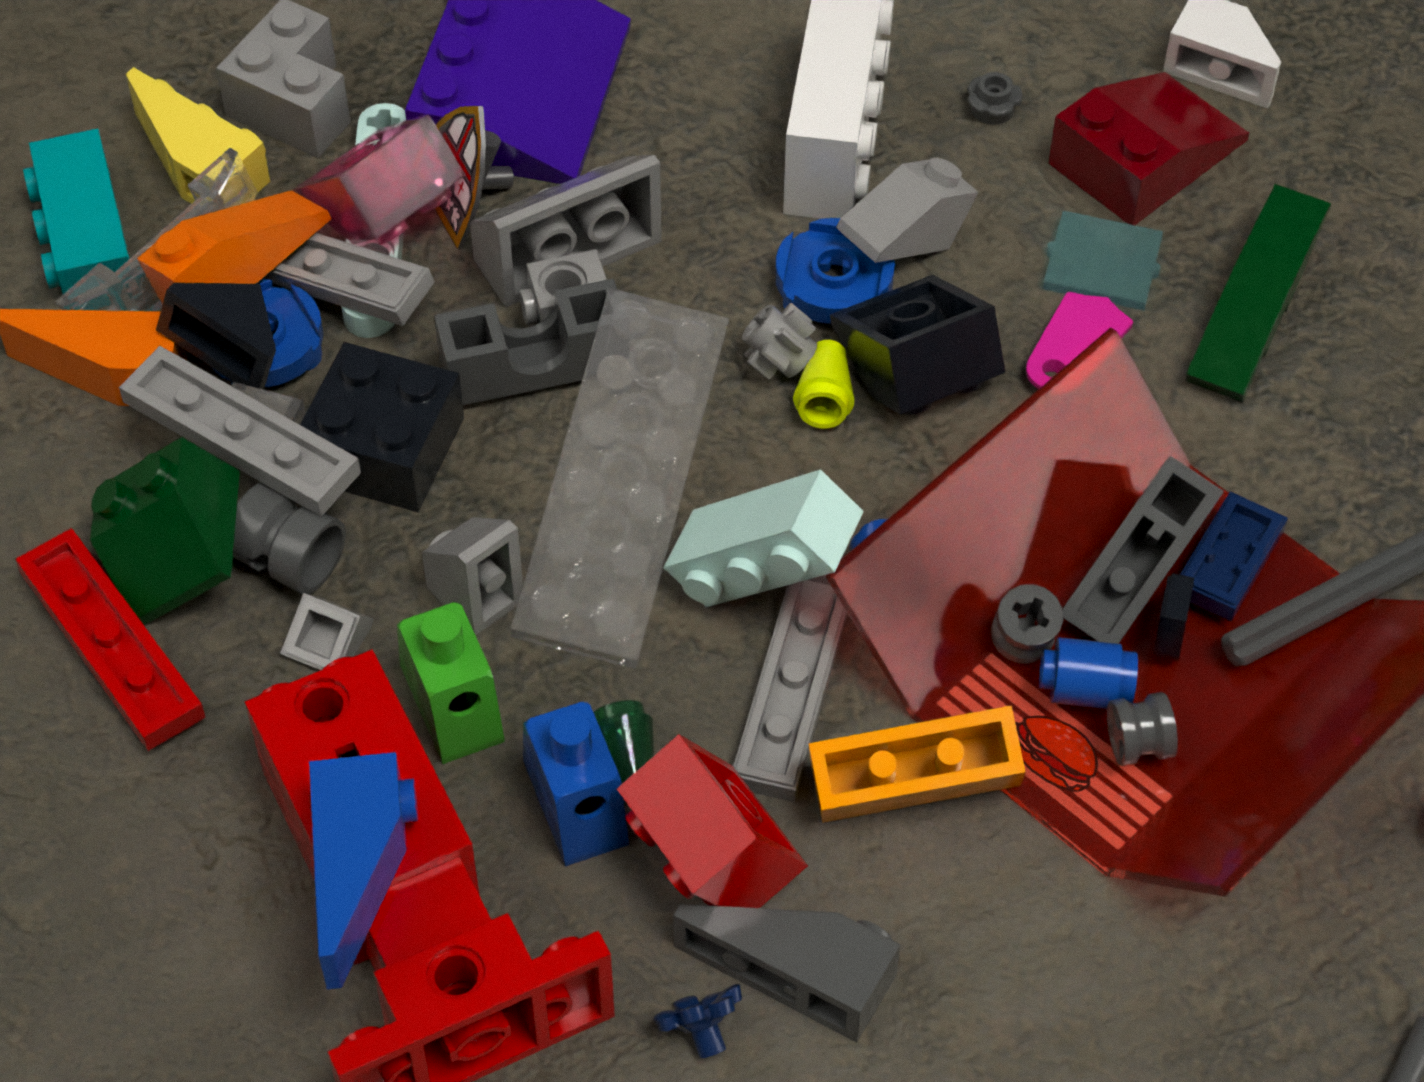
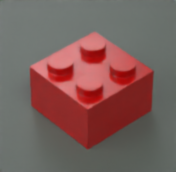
(709, 828)

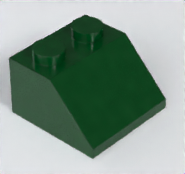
(167, 527)

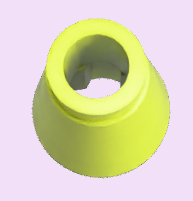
(825, 387)

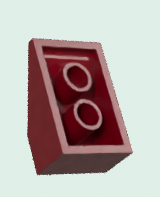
(1140, 143)

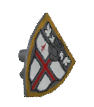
(475, 151)

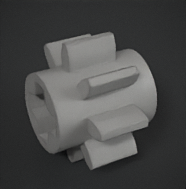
(779, 341)

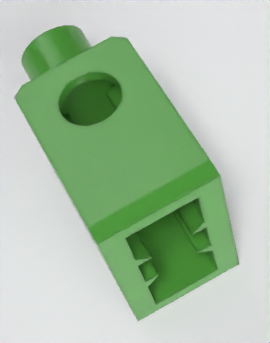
(440, 663)

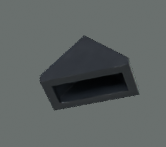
(222, 327)

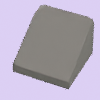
(324, 632)

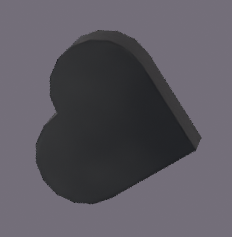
(1173, 617)

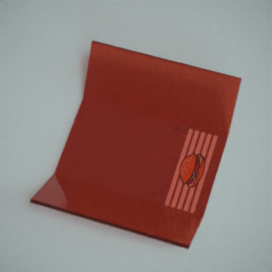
(1039, 510)

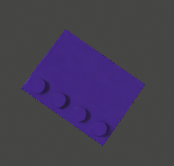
(535, 72)

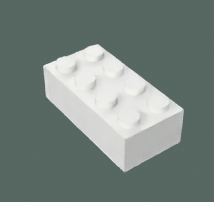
(833, 105)

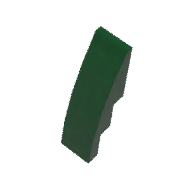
(1258, 292)

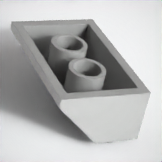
(604, 210)

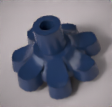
(701, 1018)

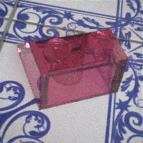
(385, 181)

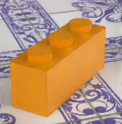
(916, 764)

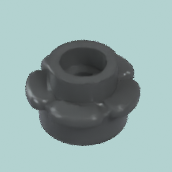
(993, 98)

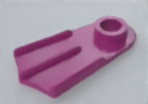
(1071, 330)

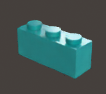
(77, 205)

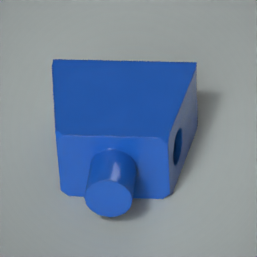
(566, 765)

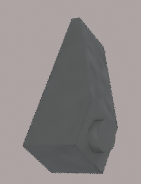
(1141, 552)
(800, 958)

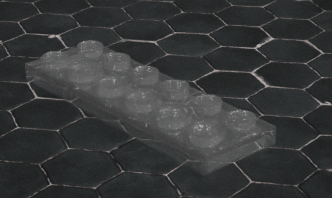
(620, 479)

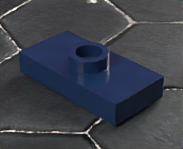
(1232, 554)

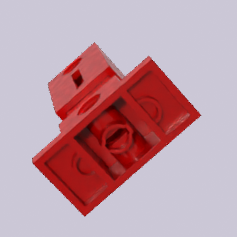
(447, 976)

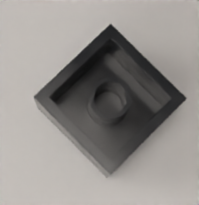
(390, 417)

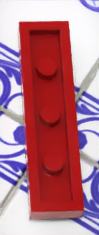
(110, 639)

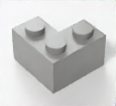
(286, 80)

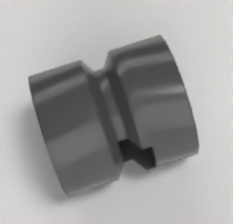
(286, 540)

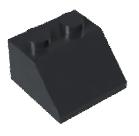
(921, 343)

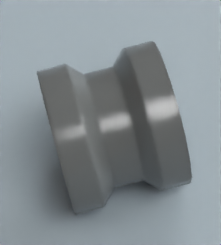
(1019, 637)
(1142, 728)

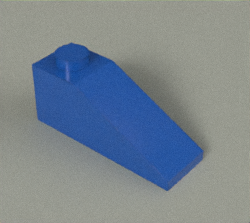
(357, 849)

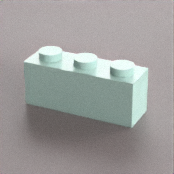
(764, 539)

